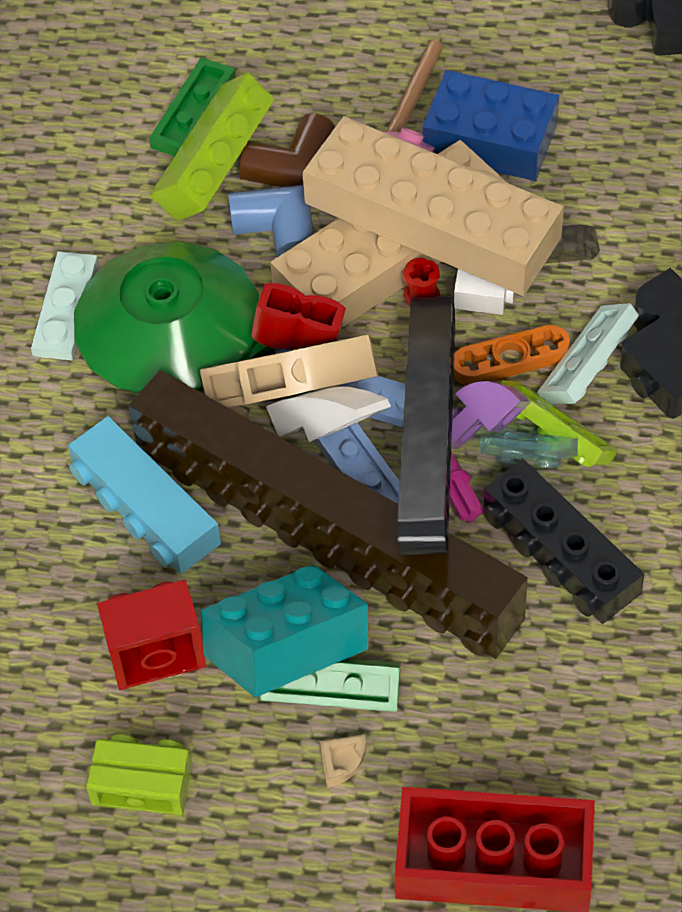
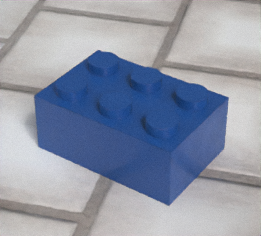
(496, 120)

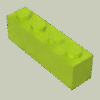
(212, 147)

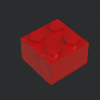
(152, 634)

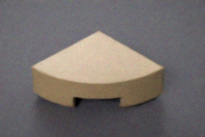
(342, 758)

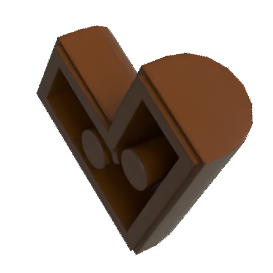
(283, 165)

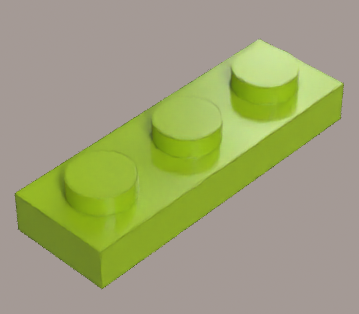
(553, 421)

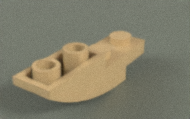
(291, 372)

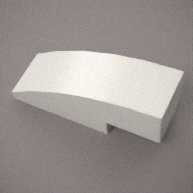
(324, 411)

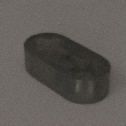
(576, 244)

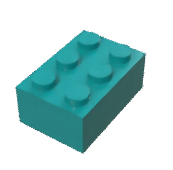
(284, 630)

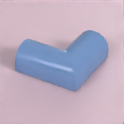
(275, 210)

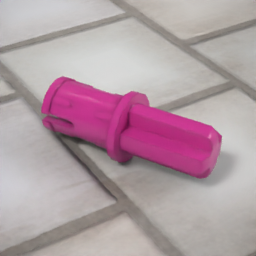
(462, 495)

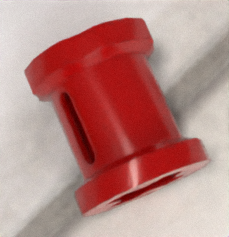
(421, 279)

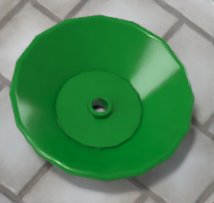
(134, 334)

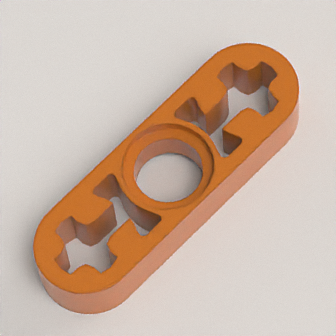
(519, 342)

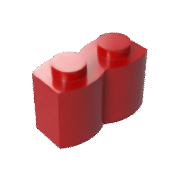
(293, 320)

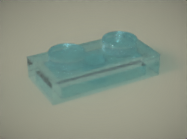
(514, 446)

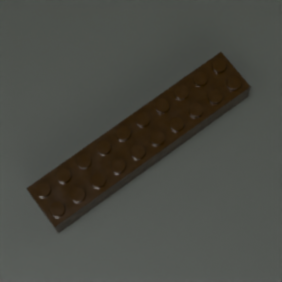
(326, 514)

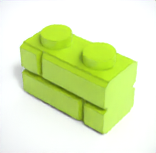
(140, 775)

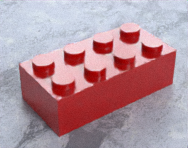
(495, 849)

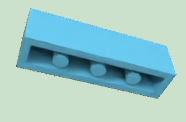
(143, 495)

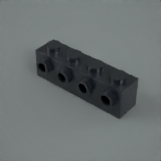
(562, 541)

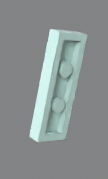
(56, 322)
(588, 354)

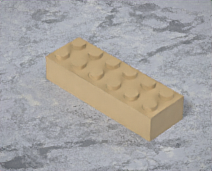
(433, 205)
(354, 262)

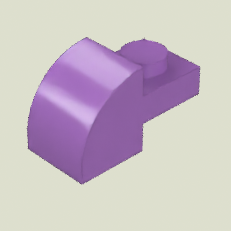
(488, 406)

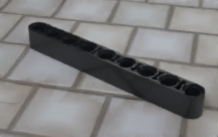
(427, 428)

